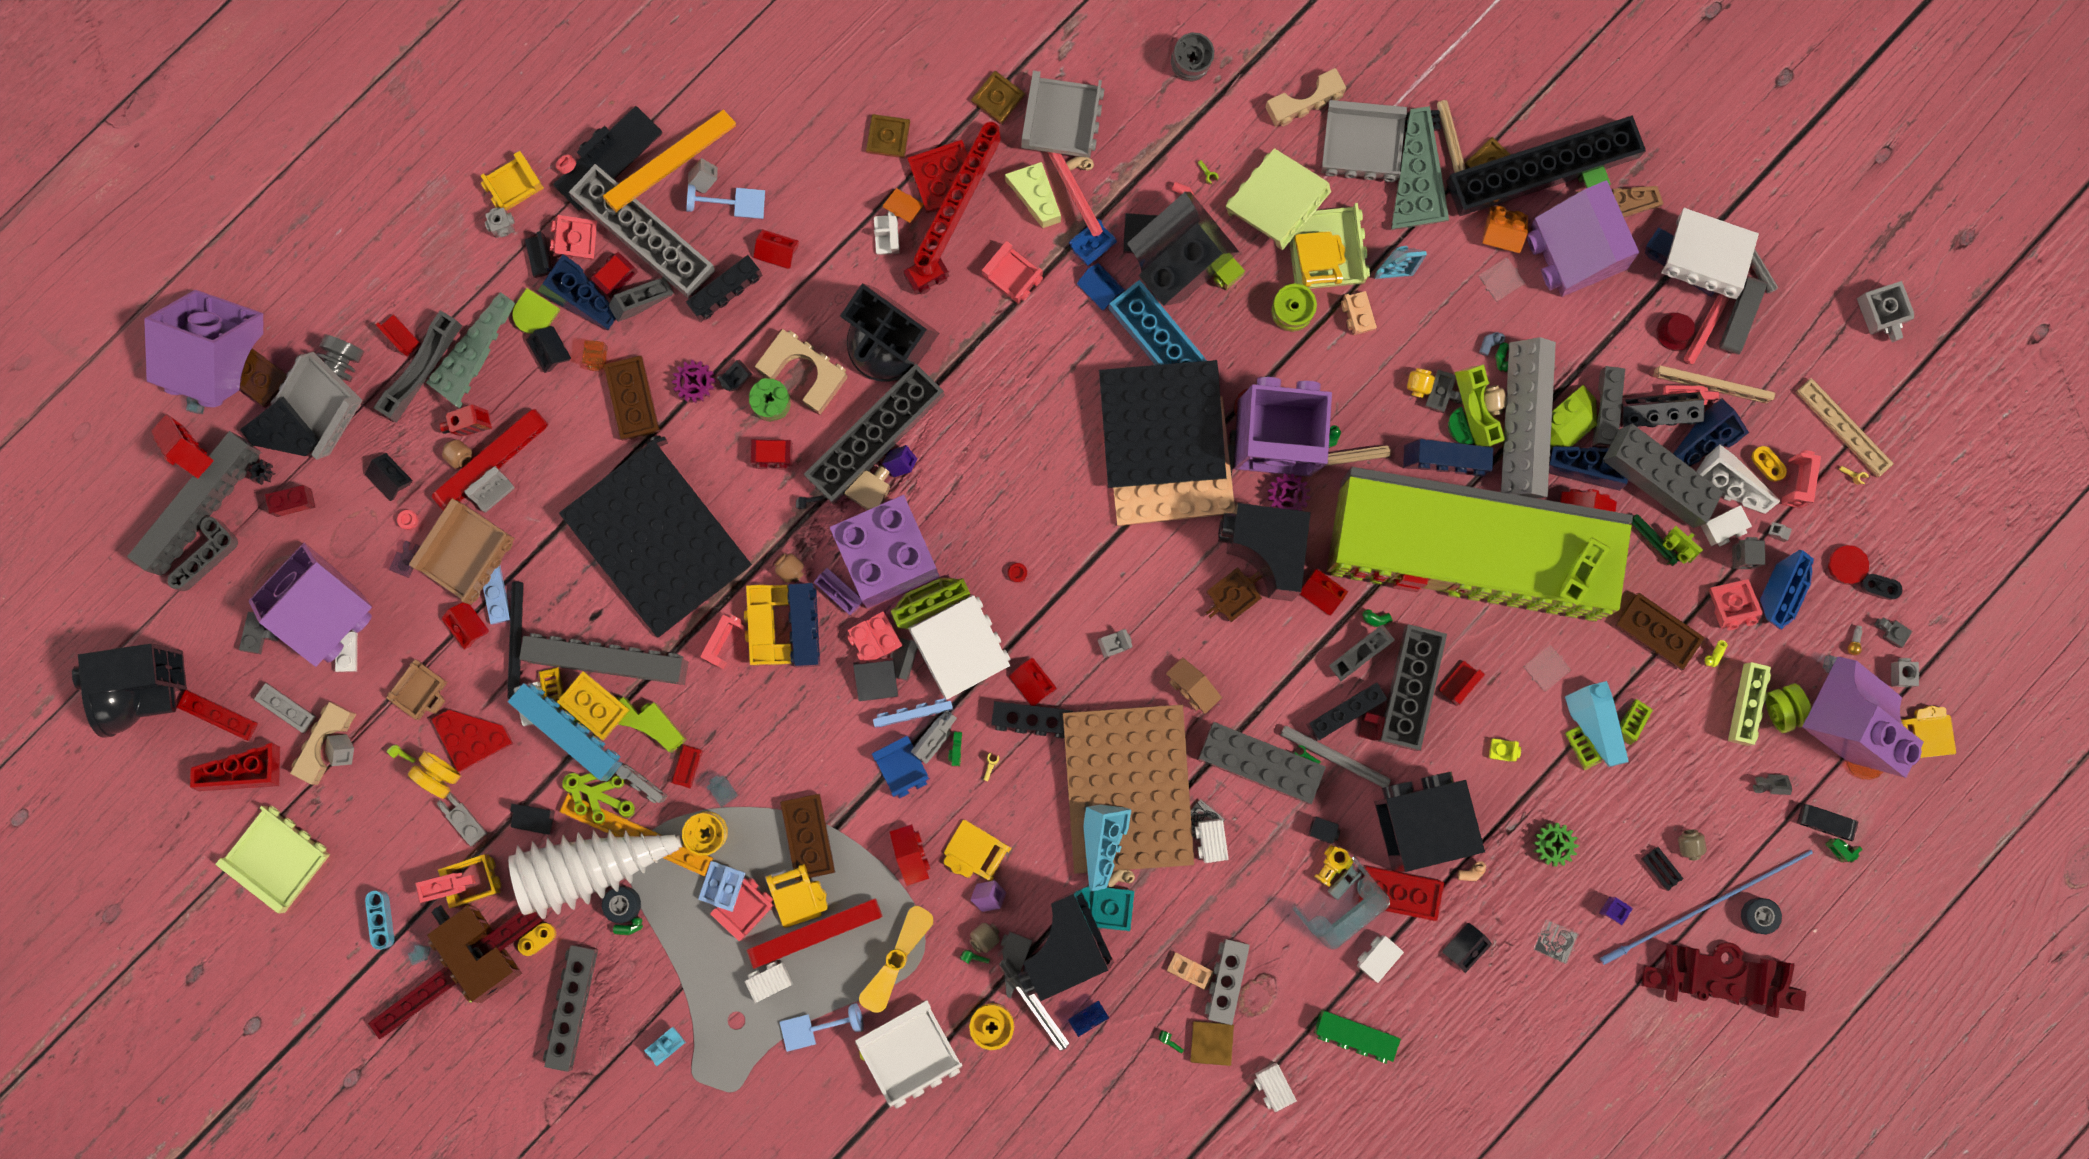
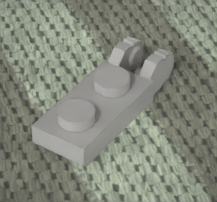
(640, 783)
(463, 820)

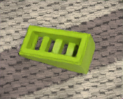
(1630, 734)
(1581, 757)

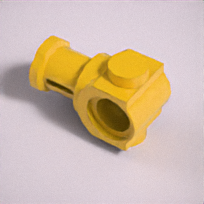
(1332, 865)

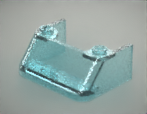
(1373, 904)

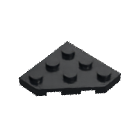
(281, 430)

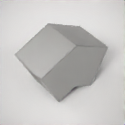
(1779, 532)

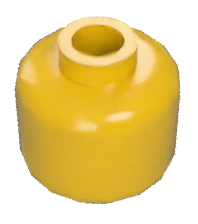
(1420, 382)

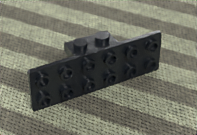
(611, 150)

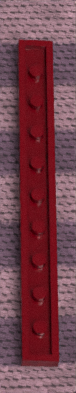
(442, 981)

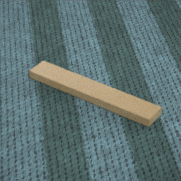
(1714, 384)
(1844, 427)

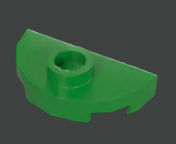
(1459, 427)

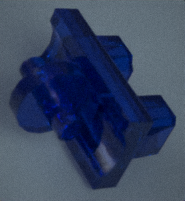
(1088, 1018)

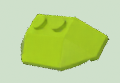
(1573, 418)
(929, 601)

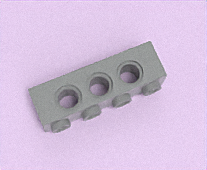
(1226, 1013)

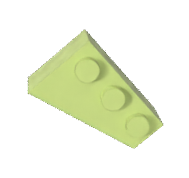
(1036, 193)

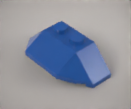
(1787, 588)

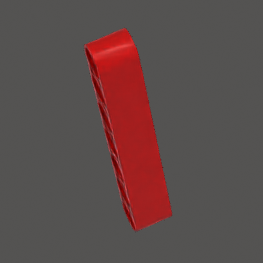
(495, 454)
(814, 933)

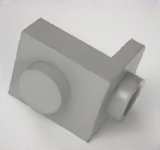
(1115, 643)

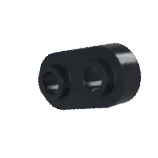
(1880, 586)

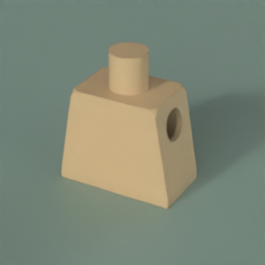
(869, 489)

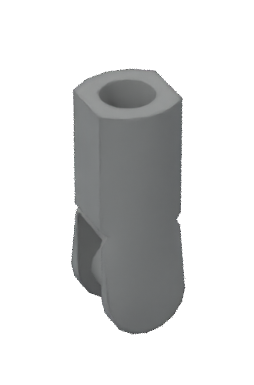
(1342, 885)

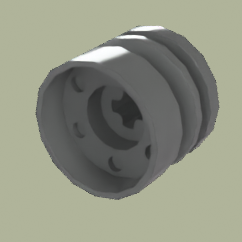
(1195, 46)
(339, 355)

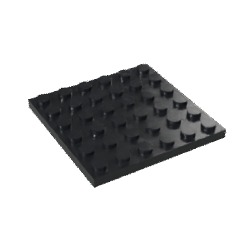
(1162, 424)

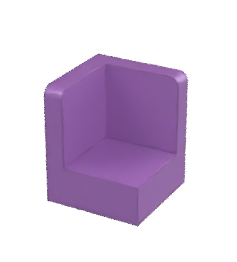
(988, 896)

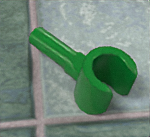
(1306, 755)
(967, 955)
(1165, 1038)

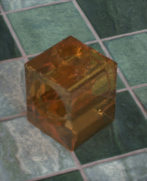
(594, 355)

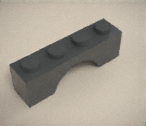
(1611, 393)

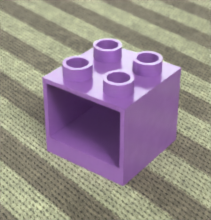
(1282, 428)
(884, 551)

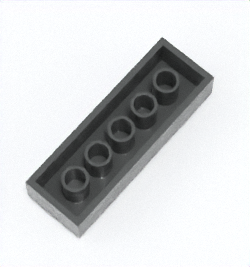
(1663, 476)
(1412, 687)
(1261, 763)

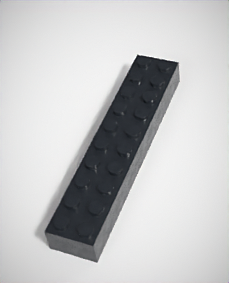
(1545, 165)

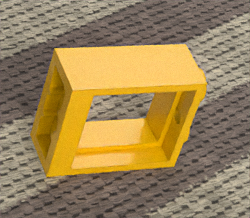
(495, 883)

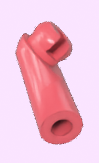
(1180, 188)

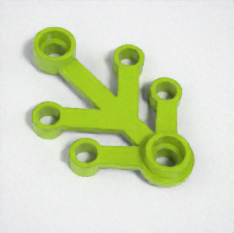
(594, 794)

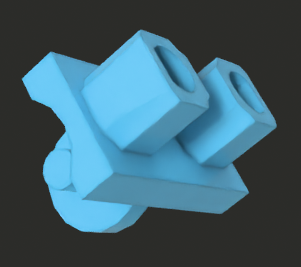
(665, 1046)

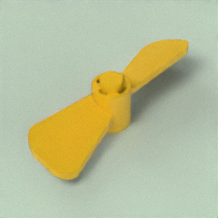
(878, 991)

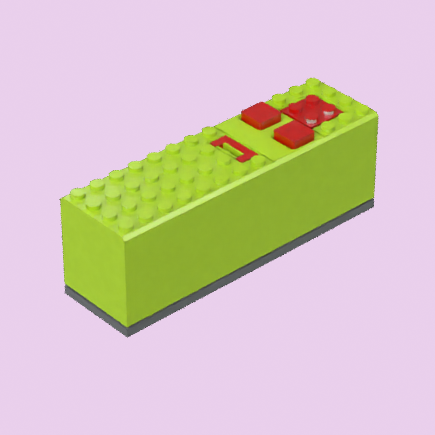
(1474, 543)

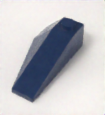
(574, 291)
(1720, 427)

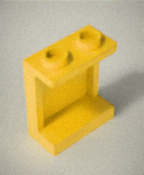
(512, 183)

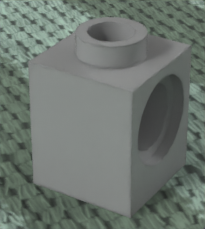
(1897, 676)

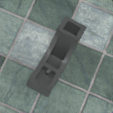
(1361, 652)

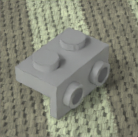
(489, 489)

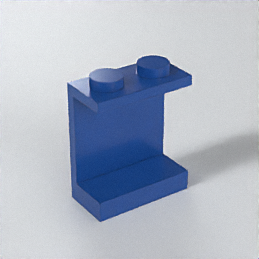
(901, 767)

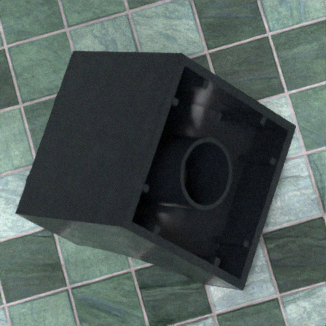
(1180, 250)
(1271, 542)
(1071, 953)

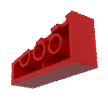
(180, 446)
(245, 770)

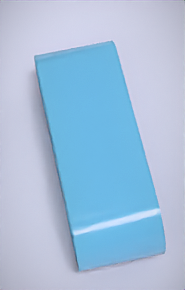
(386, 927)

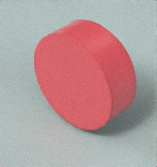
(565, 164)
(407, 519)

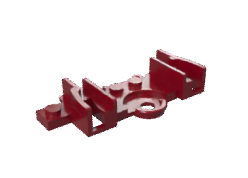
(1726, 981)

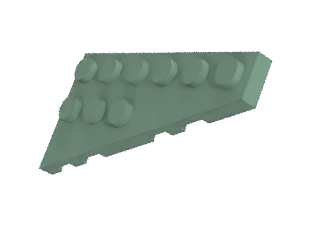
(1420, 185)
(469, 354)

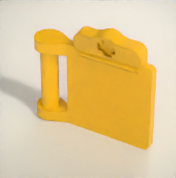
(1319, 253)
(1934, 729)
(970, 850)
(799, 900)

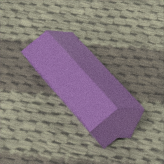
(838, 591)

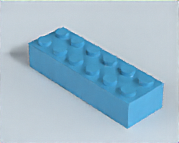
(1153, 327)
(562, 729)

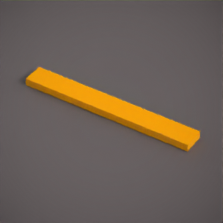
(669, 160)
(618, 825)

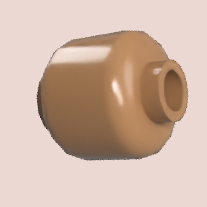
(457, 454)
(789, 568)

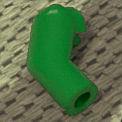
(1502, 365)
(1334, 435)
(1375, 620)
(629, 929)

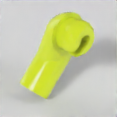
(1717, 654)

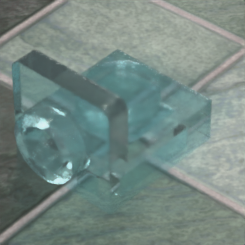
(722, 790)

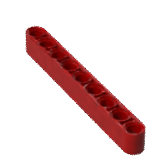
(958, 189)

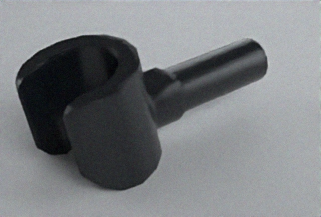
(801, 502)

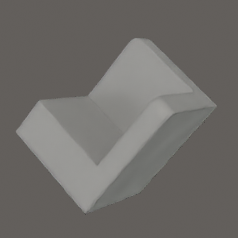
(703, 175)
(339, 750)

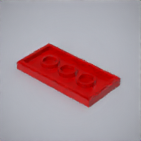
(1409, 893)

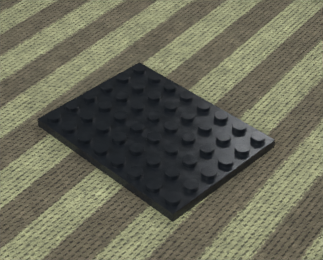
(655, 539)

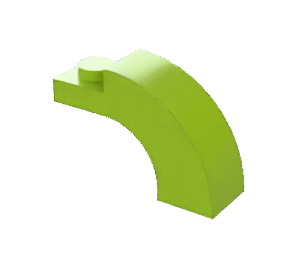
(1583, 570)

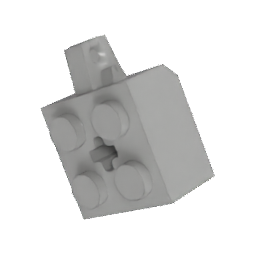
(1891, 319)

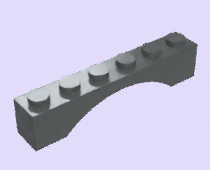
(401, 393)

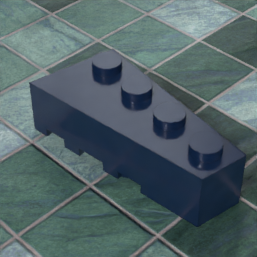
(1447, 457)

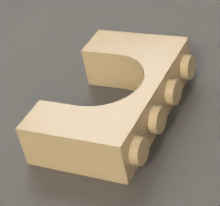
(787, 348)

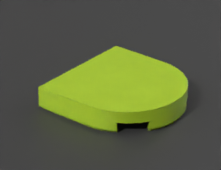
(533, 312)

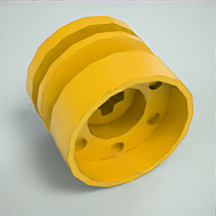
(693, 835)

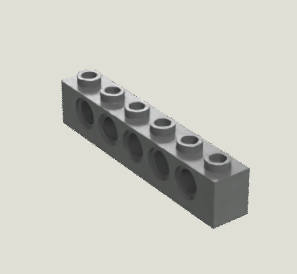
(587, 957)

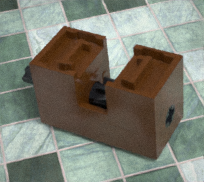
(454, 943)

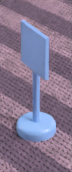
(747, 202)
(799, 1031)

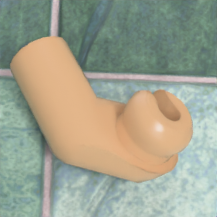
(1474, 873)

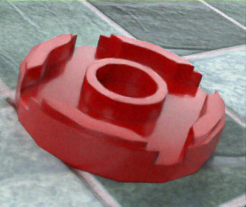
(1848, 564)

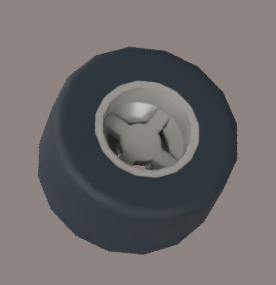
(614, 907)
(1768, 917)

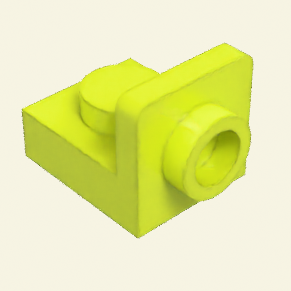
(1504, 750)

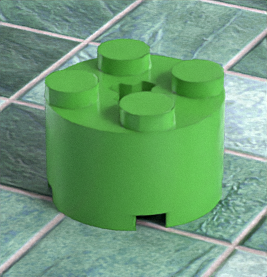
(769, 410)

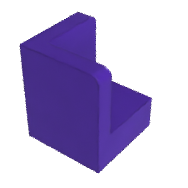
(899, 461)
(1616, 910)

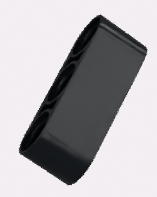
(1827, 822)

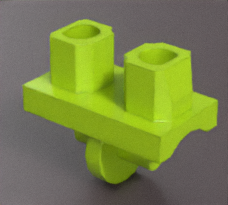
(1683, 544)

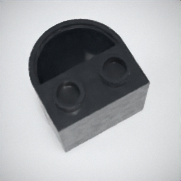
(884, 335)
(128, 685)

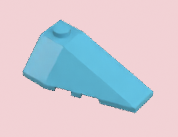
(1401, 263)
(1597, 716)
(1102, 834)

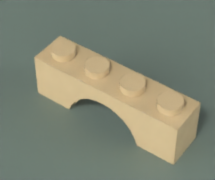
(1284, 108)
(310, 764)

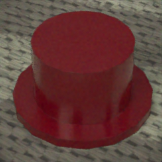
(1676, 331)

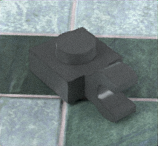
(1895, 631)
(1774, 783)

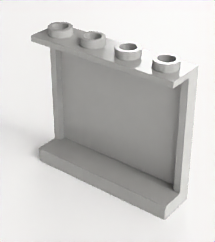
(1062, 116)
(1364, 140)
(319, 400)

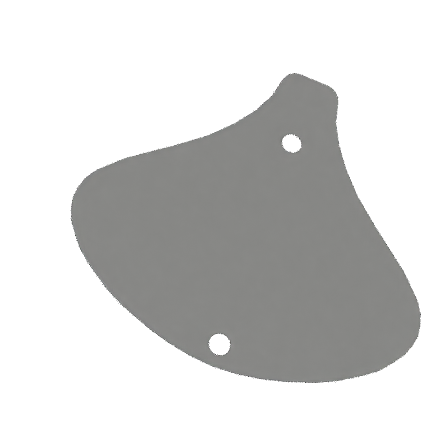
(717, 965)

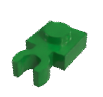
(955, 755)

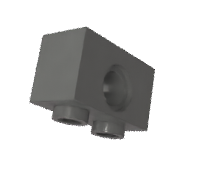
(1748, 553)

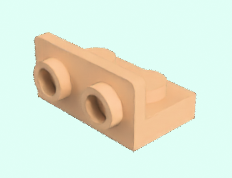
(1359, 313)

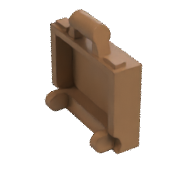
(418, 690)

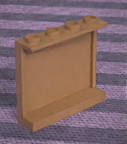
(462, 551)

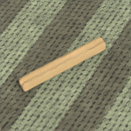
(1450, 135)
(1358, 455)

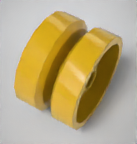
(434, 774)
(989, 1038)

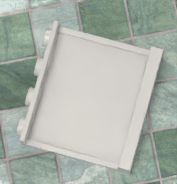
(1710, 253)
(960, 646)
(908, 1055)

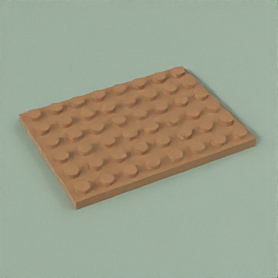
(1133, 763)

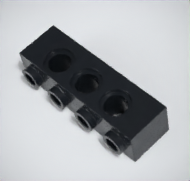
(1002, 709)
(1346, 711)

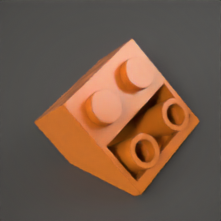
(1505, 229)

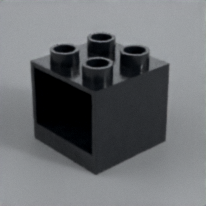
(1428, 823)

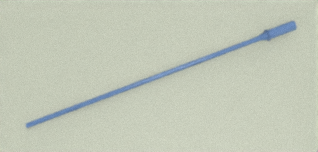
(1624, 949)

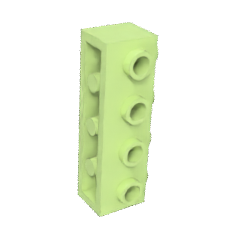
(1749, 704)

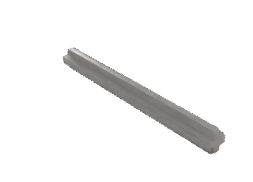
(1335, 757)

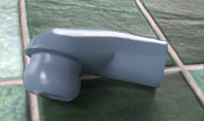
(1491, 340)

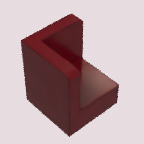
(1371, 727)

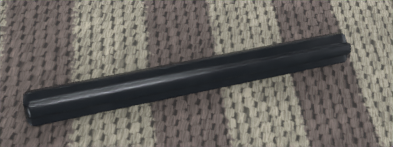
(515, 637)

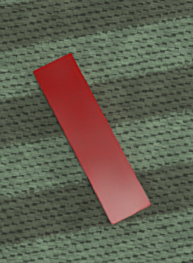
(217, 715)

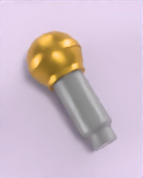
(1855, 647)

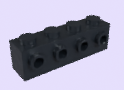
(724, 288)
(1662, 410)

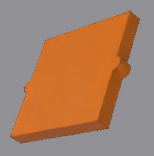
(903, 205)

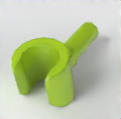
(1207, 172)
(396, 750)

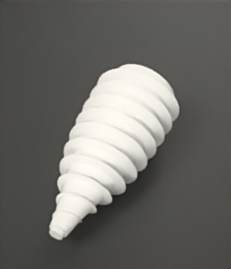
(579, 868)

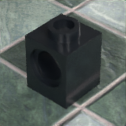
(1324, 830)

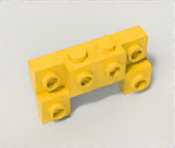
(761, 625)

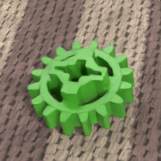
(1555, 852)

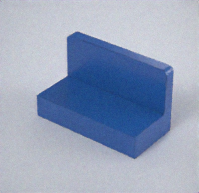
(1100, 286)

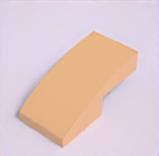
(1190, 971)

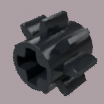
(257, 467)

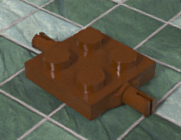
(1234, 594)

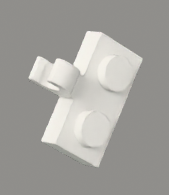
(347, 659)

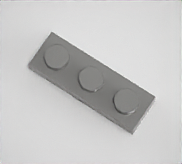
(285, 708)

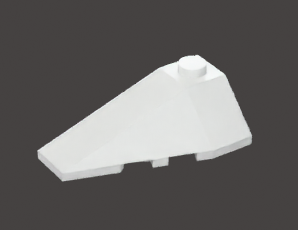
(1736, 480)

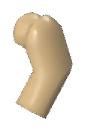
(1080, 162)
(1121, 876)

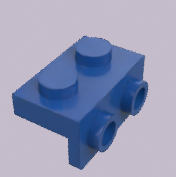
(1088, 247)

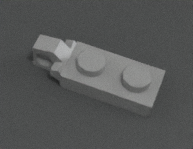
(934, 737)

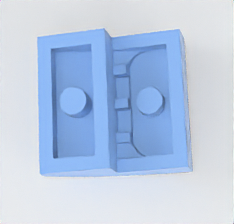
(721, 886)

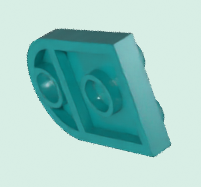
(1111, 907)

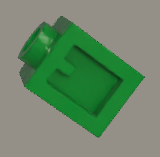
(1840, 850)

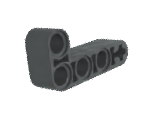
(1743, 316)
(201, 555)

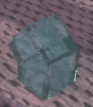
(193, 406)
(1828, 662)
(419, 954)

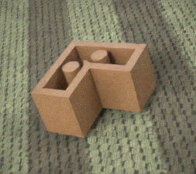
(1193, 685)

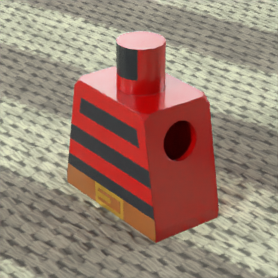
(466, 421)

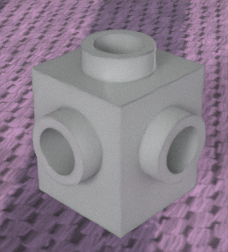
(500, 222)

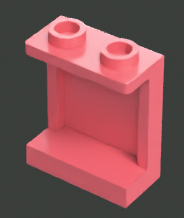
(1012, 273)
(1806, 480)
(718, 639)
(747, 912)

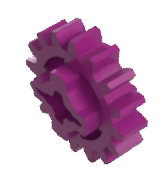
(689, 387)
(1283, 487)

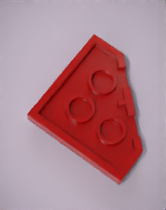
(936, 172)
(470, 738)

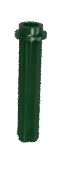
(1654, 539)

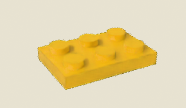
(593, 705)

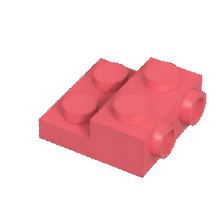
(573, 237)
(1735, 604)
(874, 638)

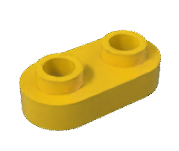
(1769, 462)
(536, 939)

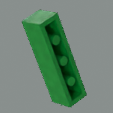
(1356, 1035)

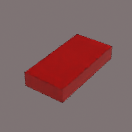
(687, 766)

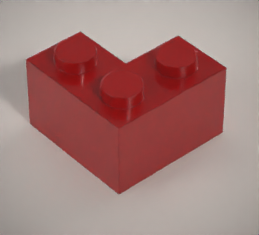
(1590, 499)
(910, 854)

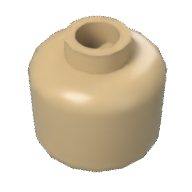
(1495, 399)

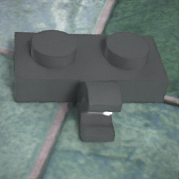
(1442, 392)
(254, 635)

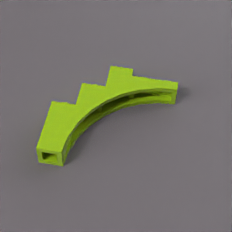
(652, 722)

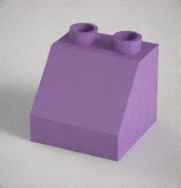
(1582, 240)

